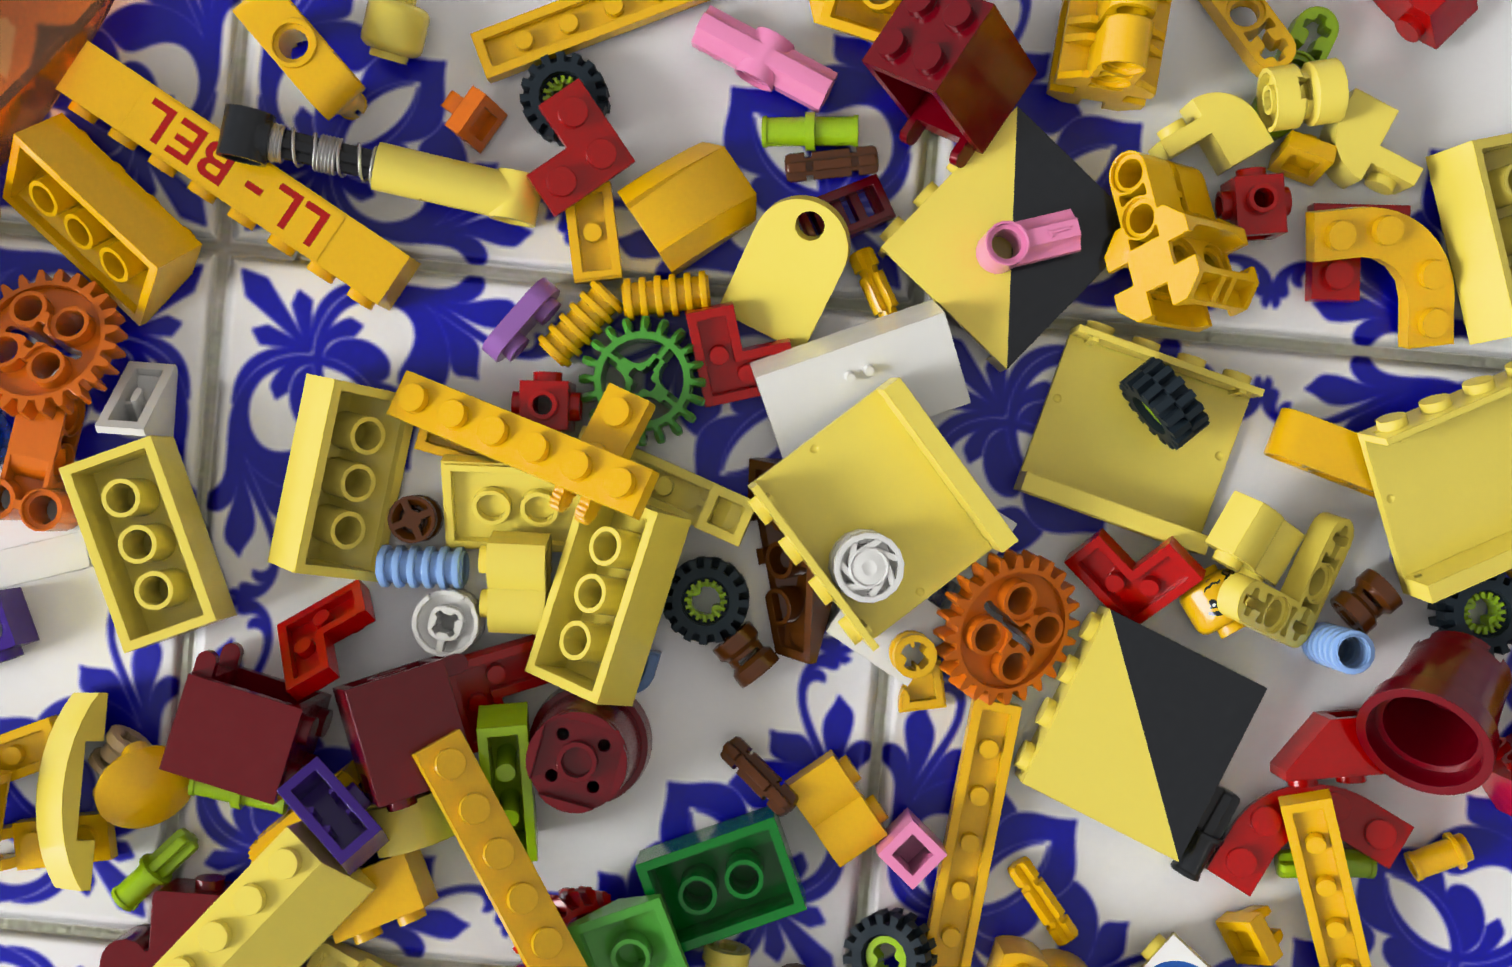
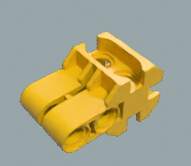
(1108, 52)
(1173, 246)

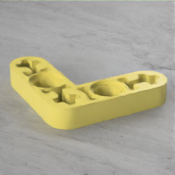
(1293, 611)

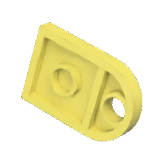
(787, 274)

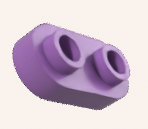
(536, 306)

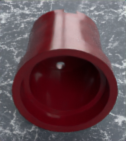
(1438, 715)
(565, 766)

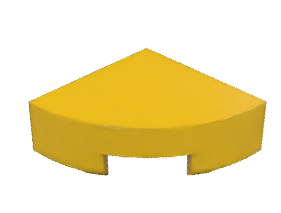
(923, 692)

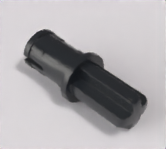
(1207, 834)

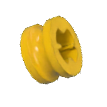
(926, 647)

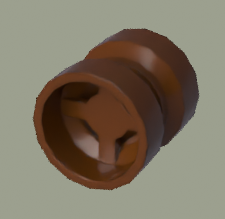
(1366, 601)
(739, 646)

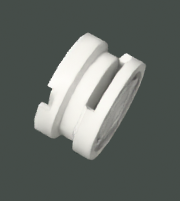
(866, 565)
(448, 622)

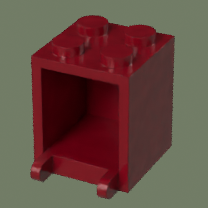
(951, 71)
(394, 717)
(242, 727)

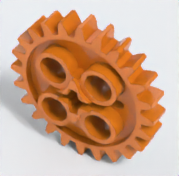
(62, 309)
(981, 650)

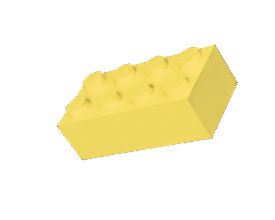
(147, 541)
(607, 603)

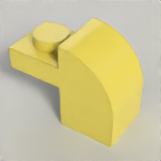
(1222, 127)
(1359, 148)
(412, 826)

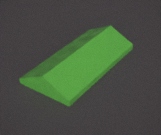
(629, 935)

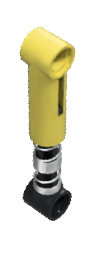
(499, 193)

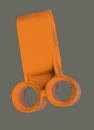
(32, 469)

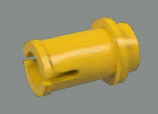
(1439, 856)

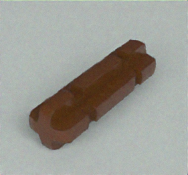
(831, 163)
(759, 776)

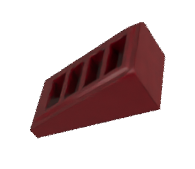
(877, 199)

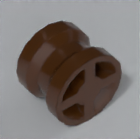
(406, 522)

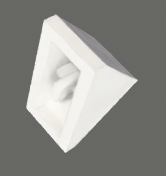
(142, 401)

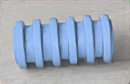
(422, 566)
(1339, 648)

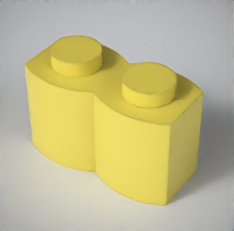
(1253, 539)
(517, 580)

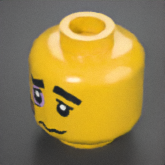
(1201, 604)

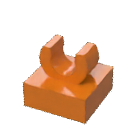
(473, 117)

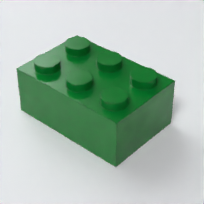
(724, 878)

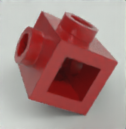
(1255, 203)
(566, 402)

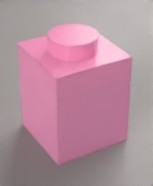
(910, 848)

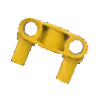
(319, 72)

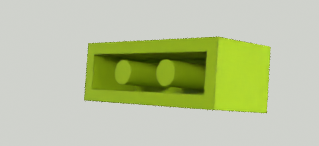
(502, 751)

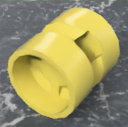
(1309, 94)

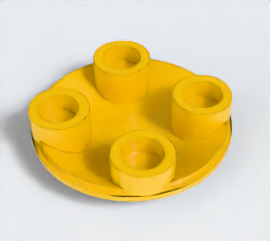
(135, 790)

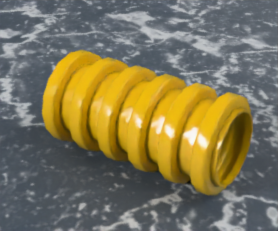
(665, 295)
(580, 323)

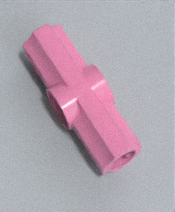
(764, 59)

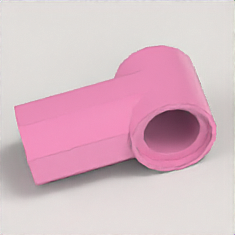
(1031, 241)

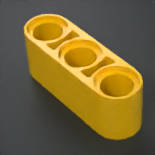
(1319, 449)

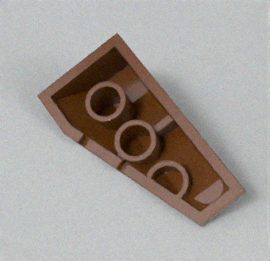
(793, 607)

